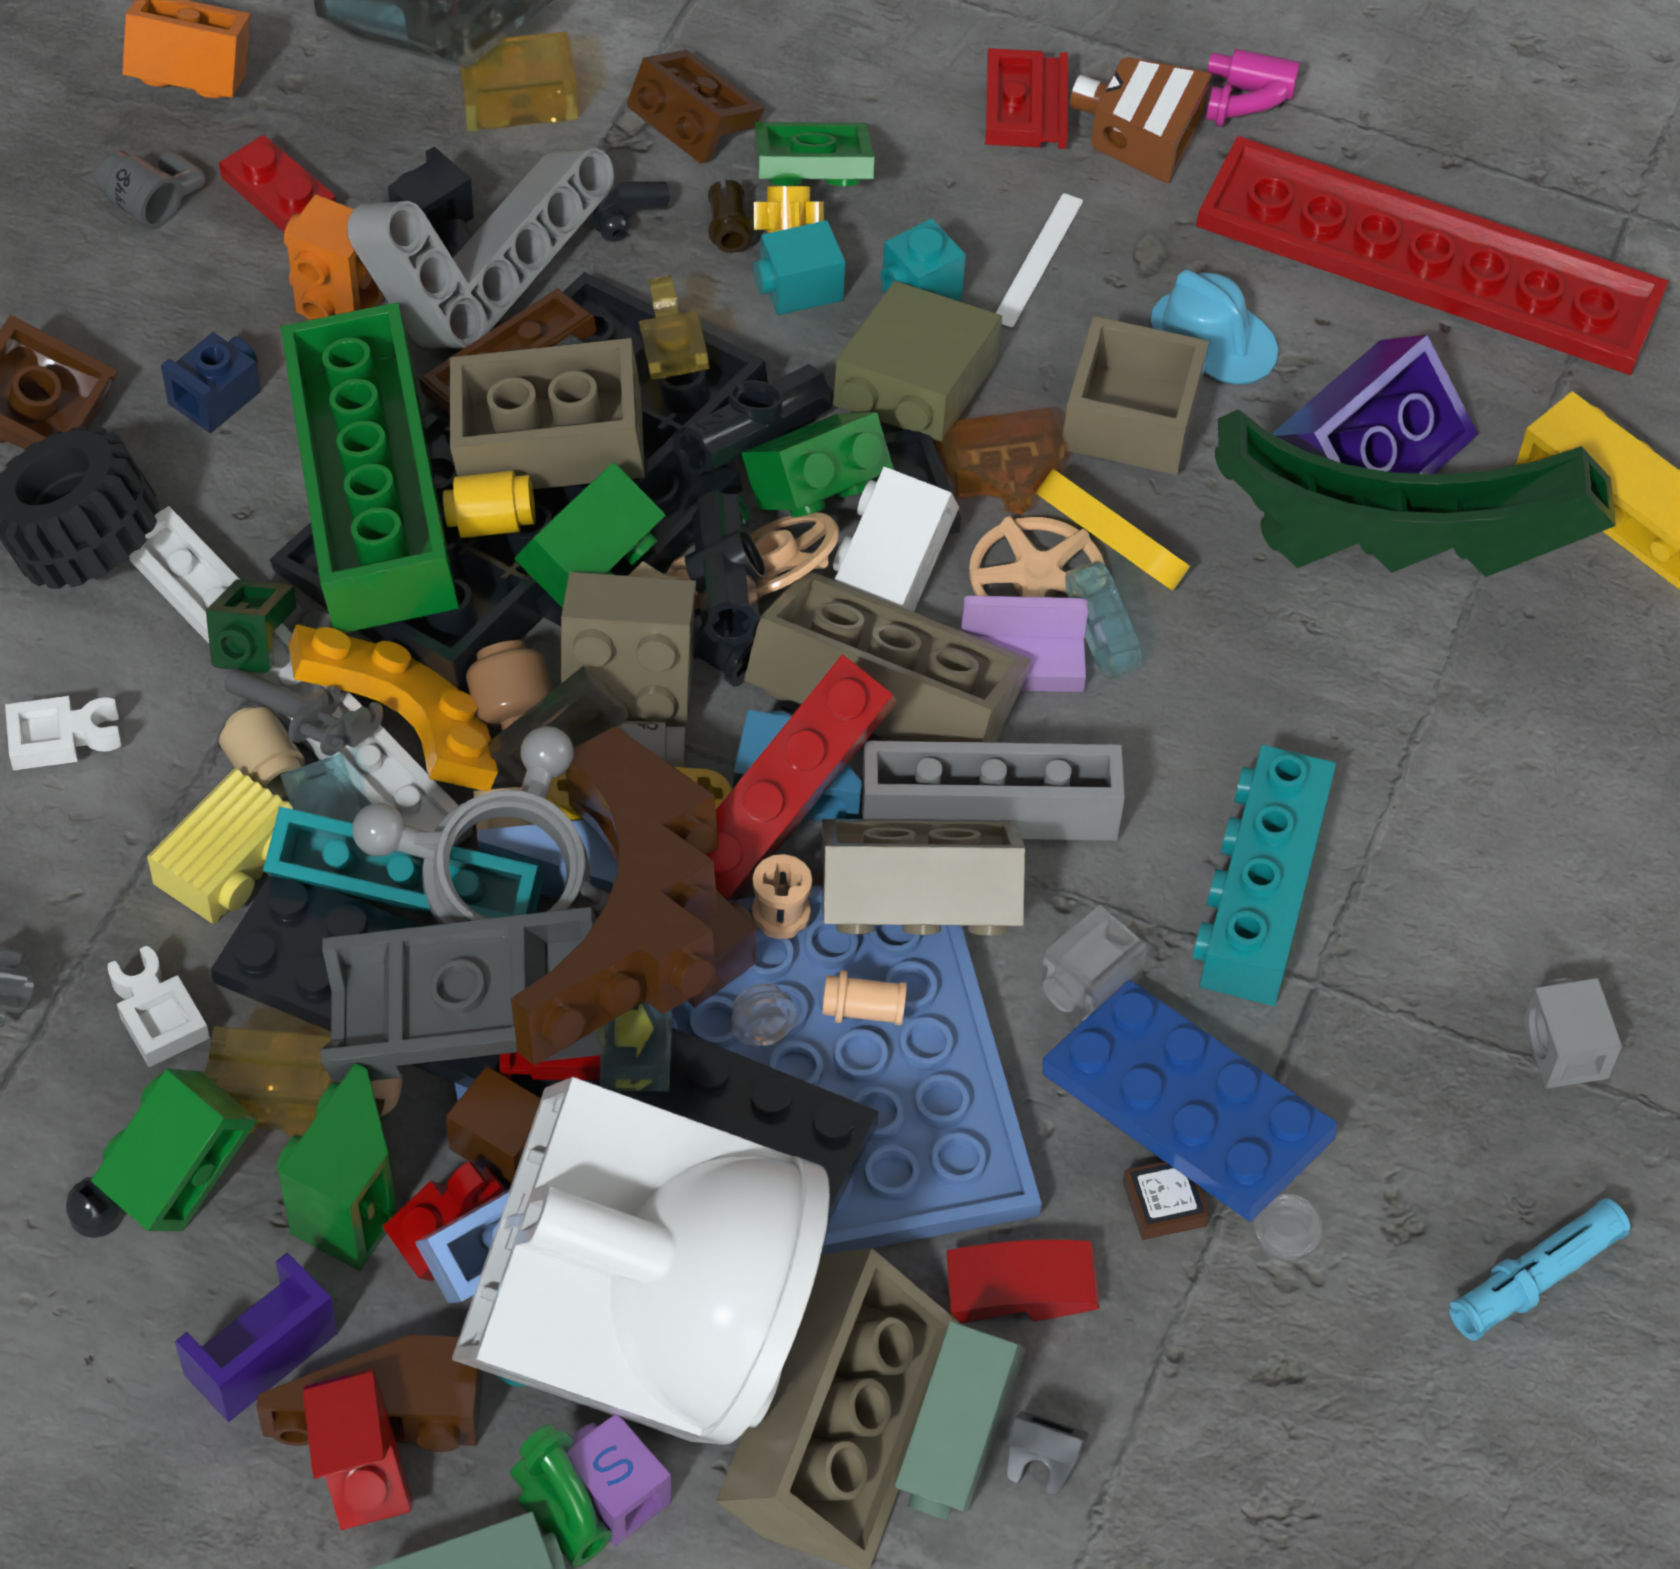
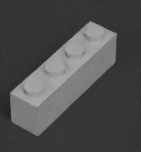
(1041, 786)

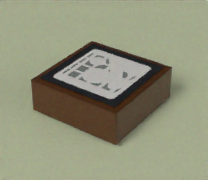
(1164, 1200)

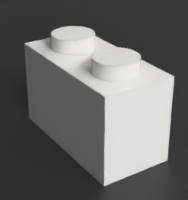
(896, 538)

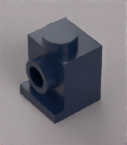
(212, 380)

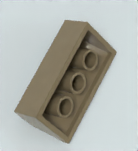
(942, 678)
(842, 1415)

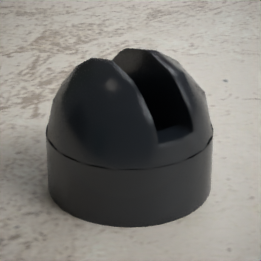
(85, 1217)

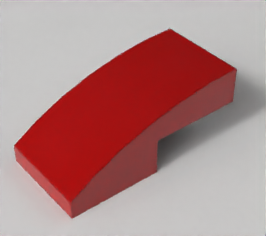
(1025, 1275)

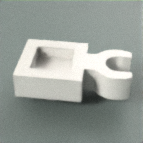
(50, 730)
(157, 1013)

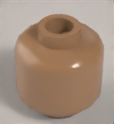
(507, 682)

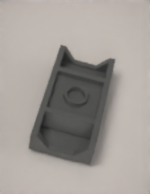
(442, 990)

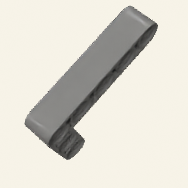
(463, 297)

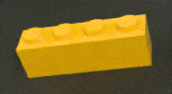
(1642, 481)

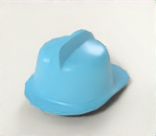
(1216, 311)

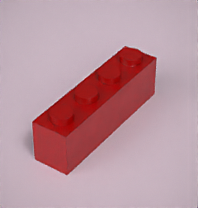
(795, 771)

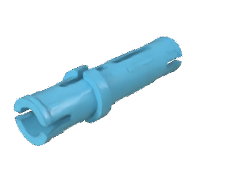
(1519, 1282)

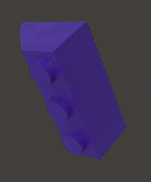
(1386, 412)

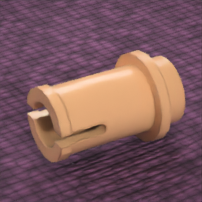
(863, 999)

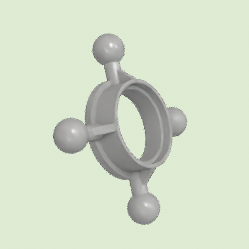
(546, 755)

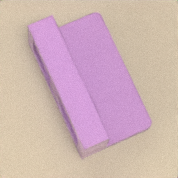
(1037, 628)

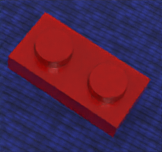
(271, 180)

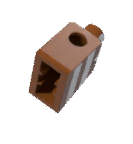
(1144, 113)

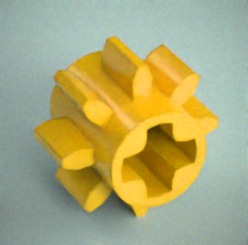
(786, 209)

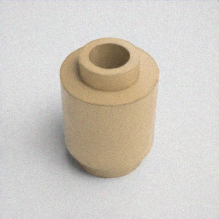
(260, 747)

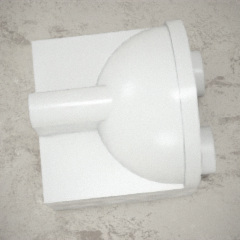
(648, 1266)

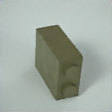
(917, 360)

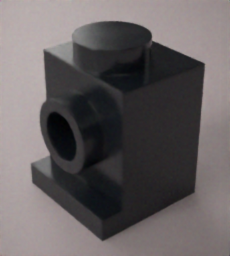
(437, 189)

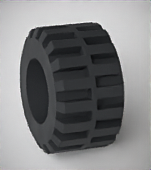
(74, 507)

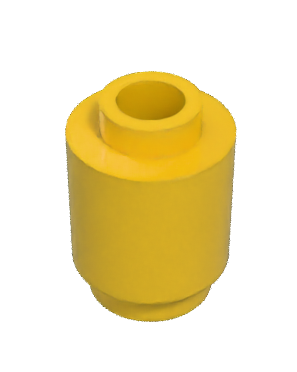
(489, 503)

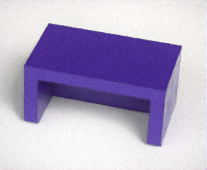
(261, 1342)

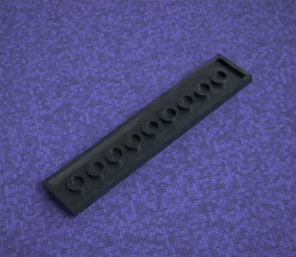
(281, 963)

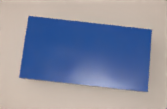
(1189, 1099)

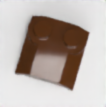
(46, 385)

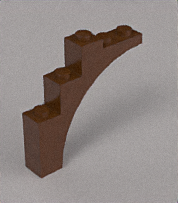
(652, 930)

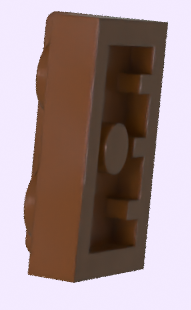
(690, 103)

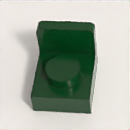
(243, 624)

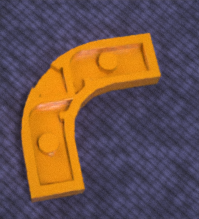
(440, 713)

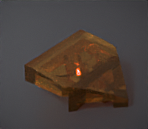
(1003, 455)

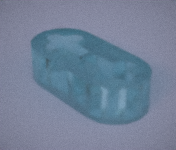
(1108, 625)

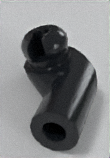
(622, 201)

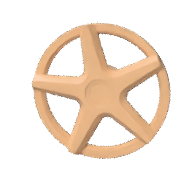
(784, 552)
(1033, 571)

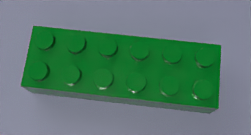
(367, 469)

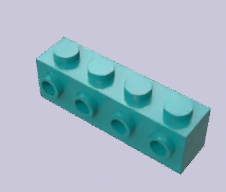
(1266, 875)

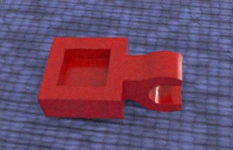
(438, 1206)

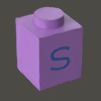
(620, 1476)

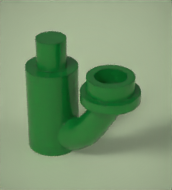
(558, 1495)

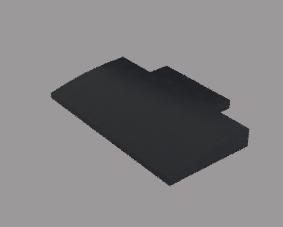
(491, 587)

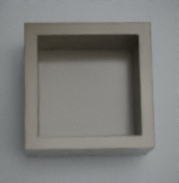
(1134, 395)
(633, 639)

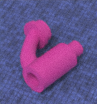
(1264, 76)

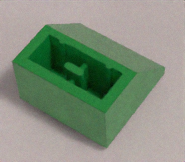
(340, 1174)

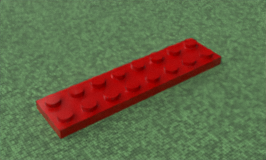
(1433, 254)

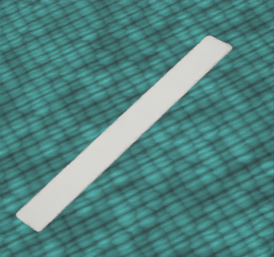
(1038, 259)

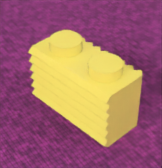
(218, 848)

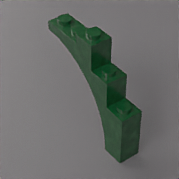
(1404, 518)

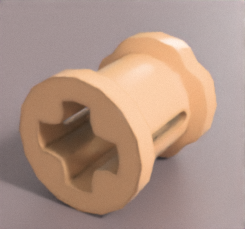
(788, 897)

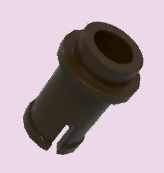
(729, 225)

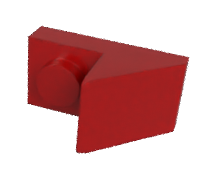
(355, 1449)

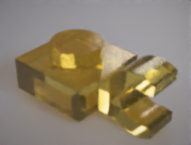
(671, 339)

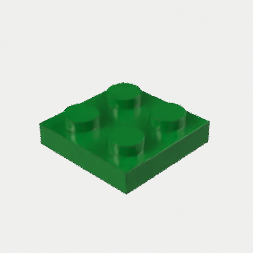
(813, 151)

